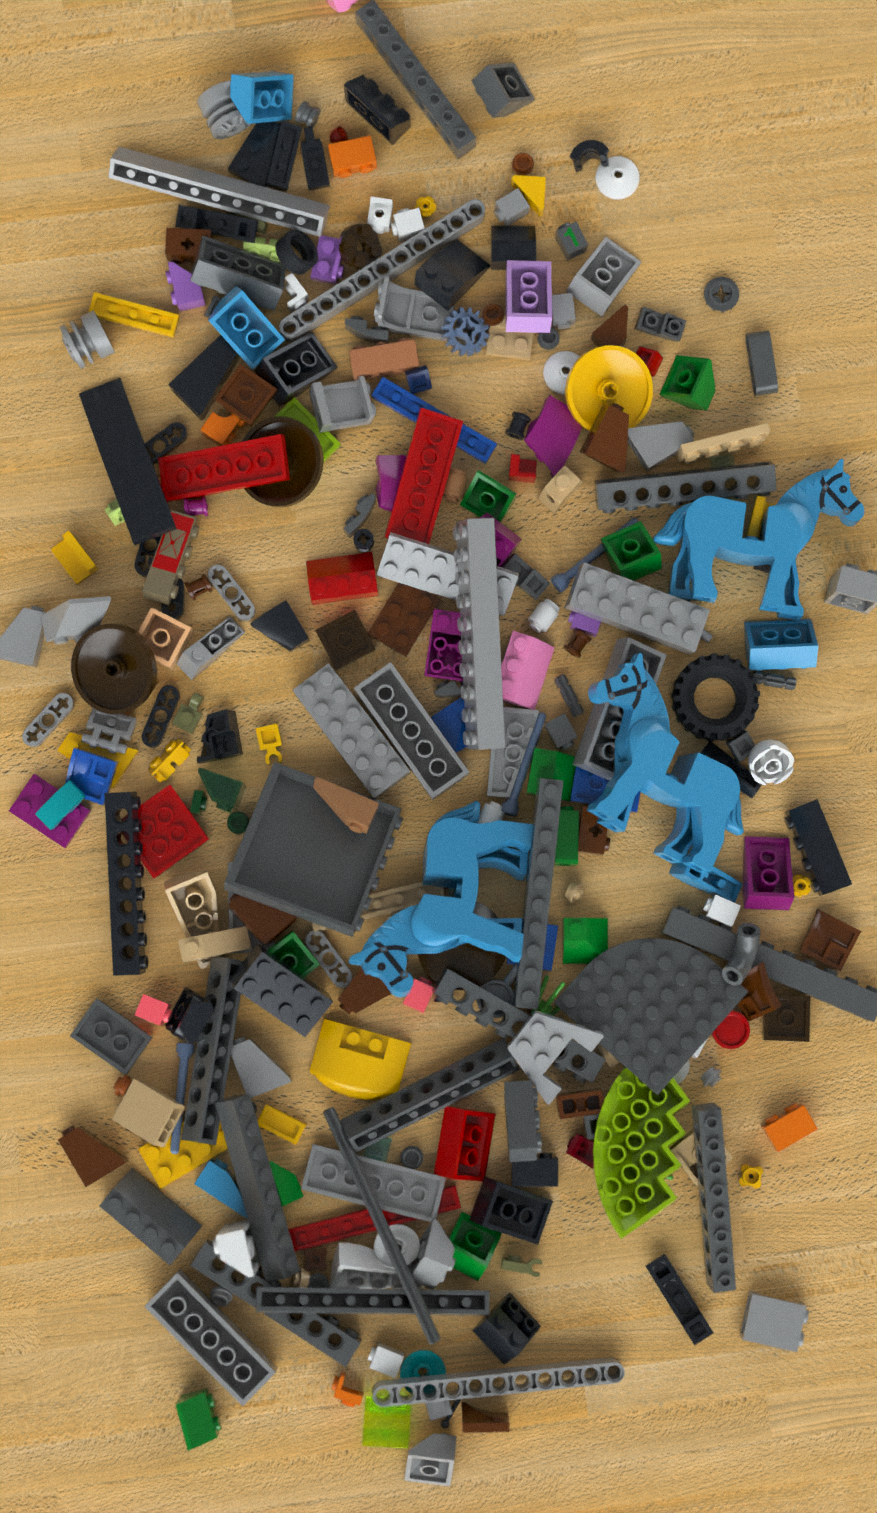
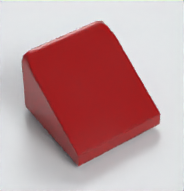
(651, 358)

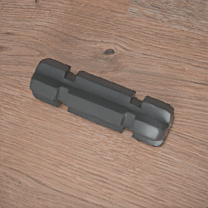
(775, 680)
(568, 695)

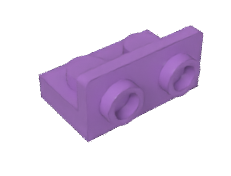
(329, 261)

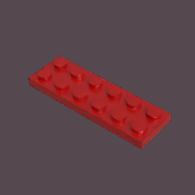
(224, 468)
(424, 476)

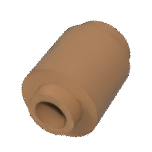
(455, 486)

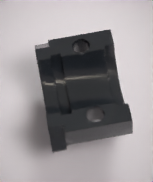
(589, 150)

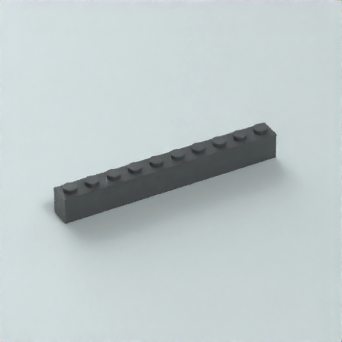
(538, 892)
(779, 966)
(369, 1301)

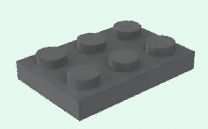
(111, 1036)

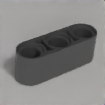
(761, 363)

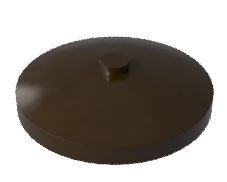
(303, 457)
(113, 668)
(466, 959)

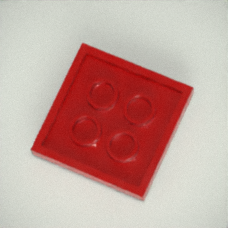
(167, 831)

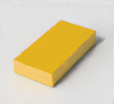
(281, 1124)

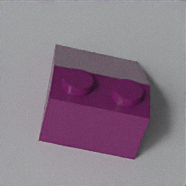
(767, 873)

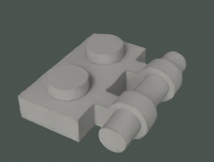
(114, 725)

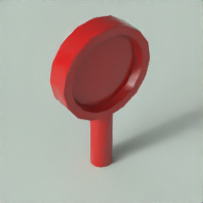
(732, 1031)

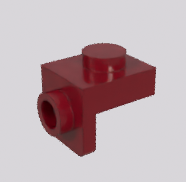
(581, 1149)

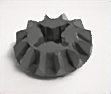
(728, 287)

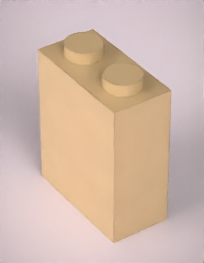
(148, 1113)

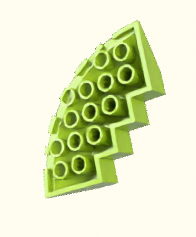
(634, 1150)

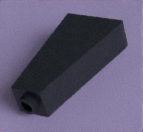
(205, 377)

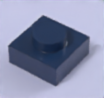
(418, 379)

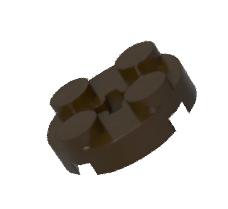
(370, 246)

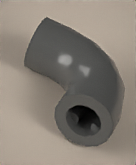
(743, 955)

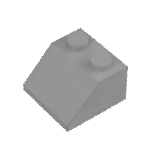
(433, 1257)

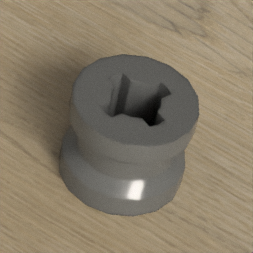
(307, 114)

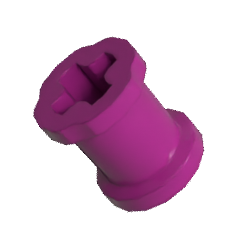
(196, 507)

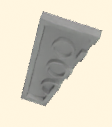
(507, 761)

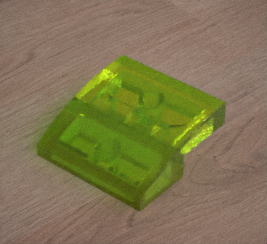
(386, 1425)

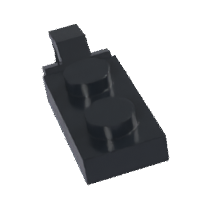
(314, 161)

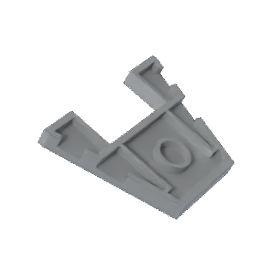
(540, 1044)

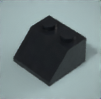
(512, 243)

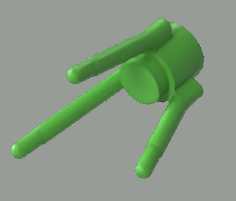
(545, 1006)

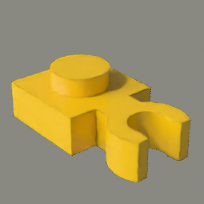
(268, 740)

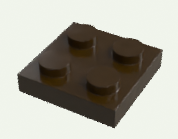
(345, 640)
(789, 1021)

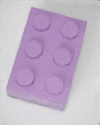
(528, 296)

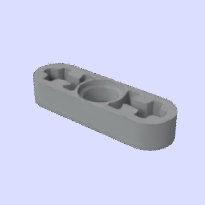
(226, 576)
(47, 710)
(323, 942)

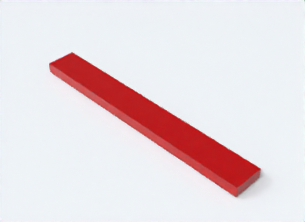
(357, 1223)

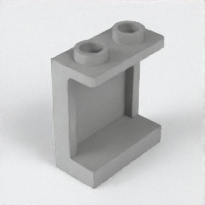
(342, 404)
(774, 1322)

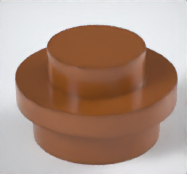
(522, 164)
(121, 1085)

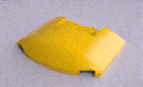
(358, 1061)

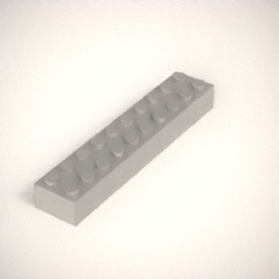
(479, 634)

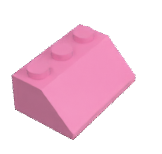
(524, 669)

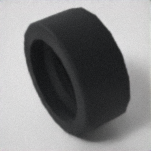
(289, 258)

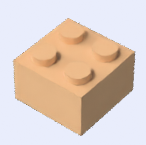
(166, 637)

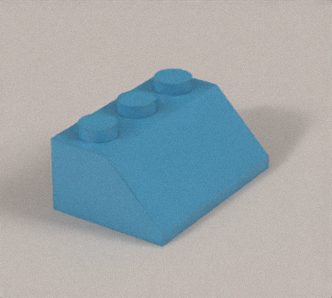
(263, 96)
(245, 327)
(780, 644)

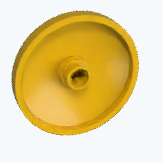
(606, 377)

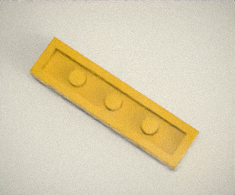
(134, 314)

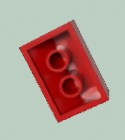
(341, 578)
(464, 1144)

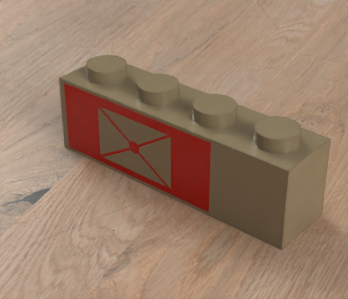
(170, 558)

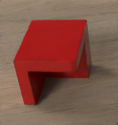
(522, 469)

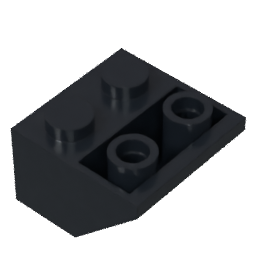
(507, 1328)

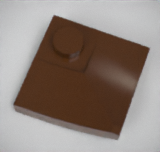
(829, 940)
(760, 994)
(481, 1421)

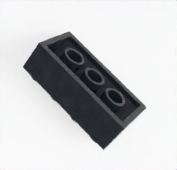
(817, 847)

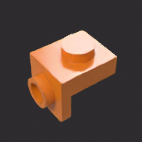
(349, 1396)

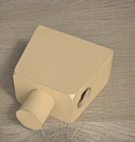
(560, 488)

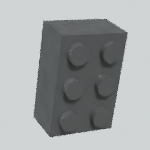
(522, 1121)

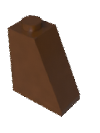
(608, 438)
(261, 920)
(362, 992)
(89, 1154)

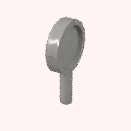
(501, 989)

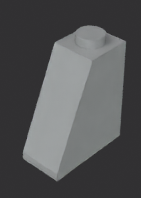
(658, 442)
(23, 638)
(256, 1068)

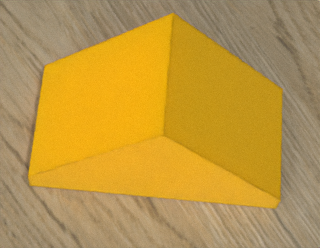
(532, 190)

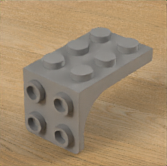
(409, 312)

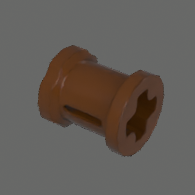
(198, 587)
(577, 643)

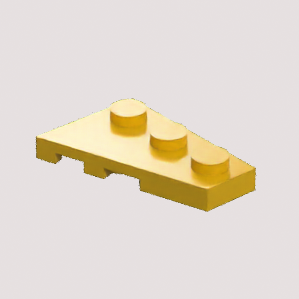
(124, 760)

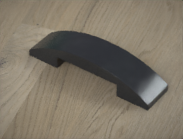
(219, 223)
(679, 1299)

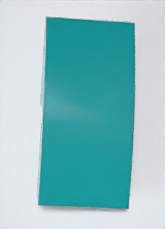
(60, 804)

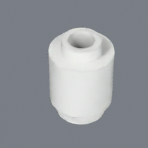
(543, 616)
(491, 813)

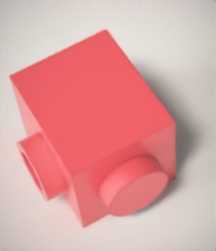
(420, 994)
(154, 1010)

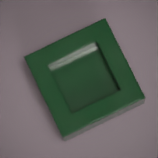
(199, 802)

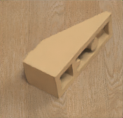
(214, 944)

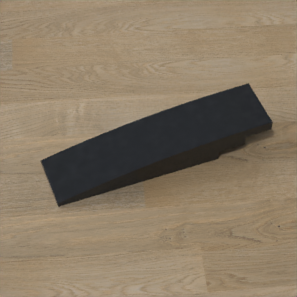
(127, 461)

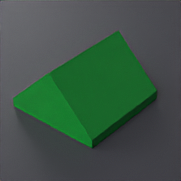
(488, 496)
(295, 953)

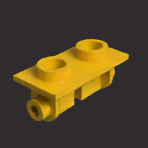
(162, 764)

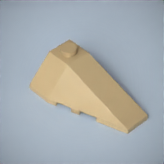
(194, 905)

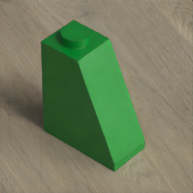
(567, 837)

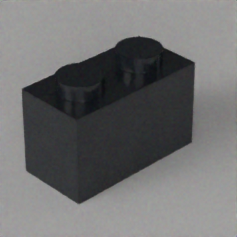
(536, 1173)

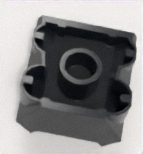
(189, 1016)

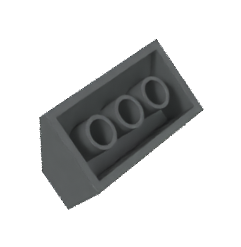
(225, 266)
(150, 1216)

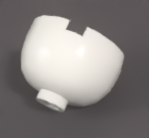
(770, 762)

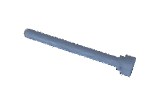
(561, 580)
(510, 806)
(185, 1052)

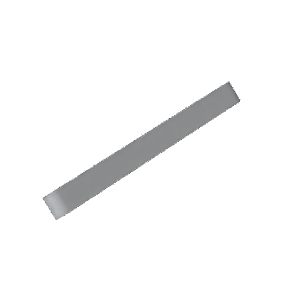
(388, 261)
(487, 1376)

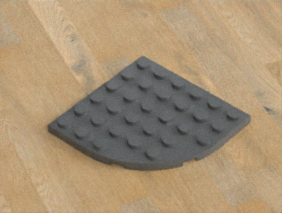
(651, 1004)

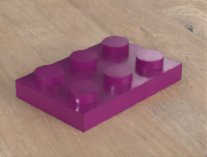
(33, 797)

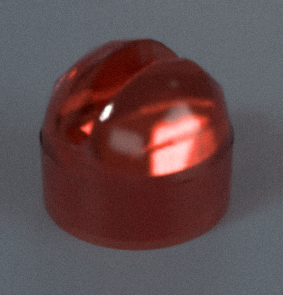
(338, 135)

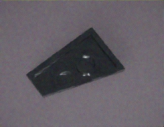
(255, 154)

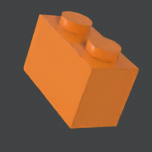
(352, 157)
(789, 1126)

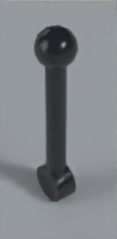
(445, 1423)

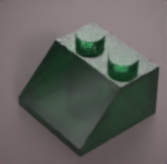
(223, 790)

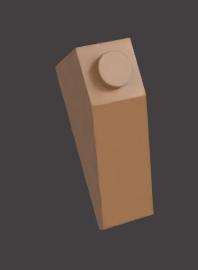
(350, 807)

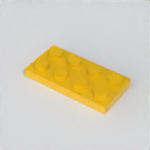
(169, 1167)

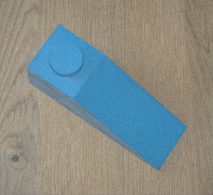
(713, 882)
(222, 1185)

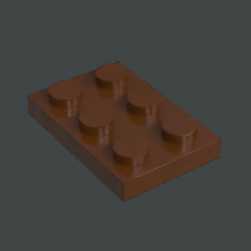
(403, 618)

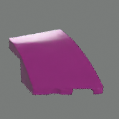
(553, 434)
(389, 472)

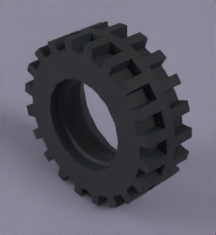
(736, 676)

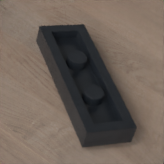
(283, 156)
(746, 781)

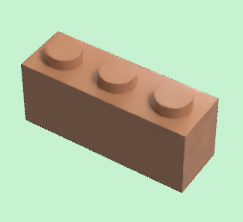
(384, 359)

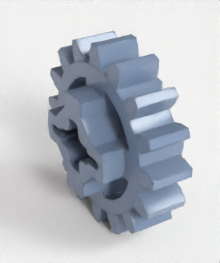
(462, 341)

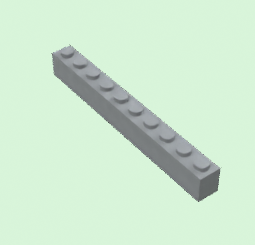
(219, 191)

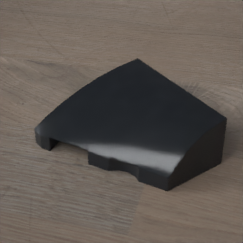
(282, 627)
(220, 737)

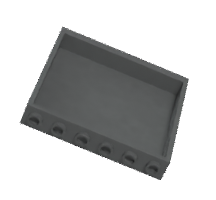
(306, 857)

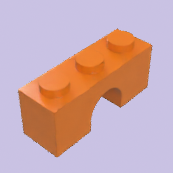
(221, 429)

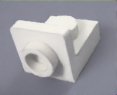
(294, 288)

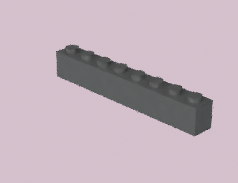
(257, 1187)

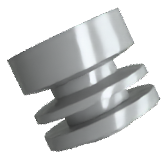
(221, 111)
(86, 339)

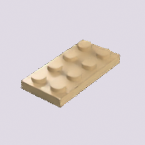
(727, 442)

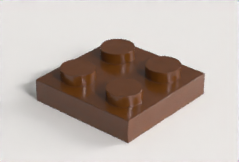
(245, 395)

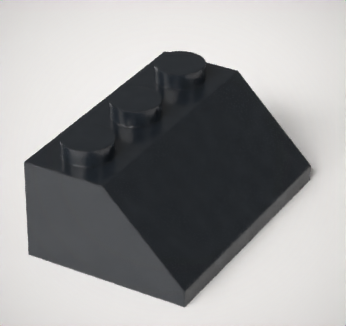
(377, 108)

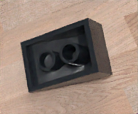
(450, 273)
(295, 367)
(510, 1210)

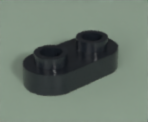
(179, 602)

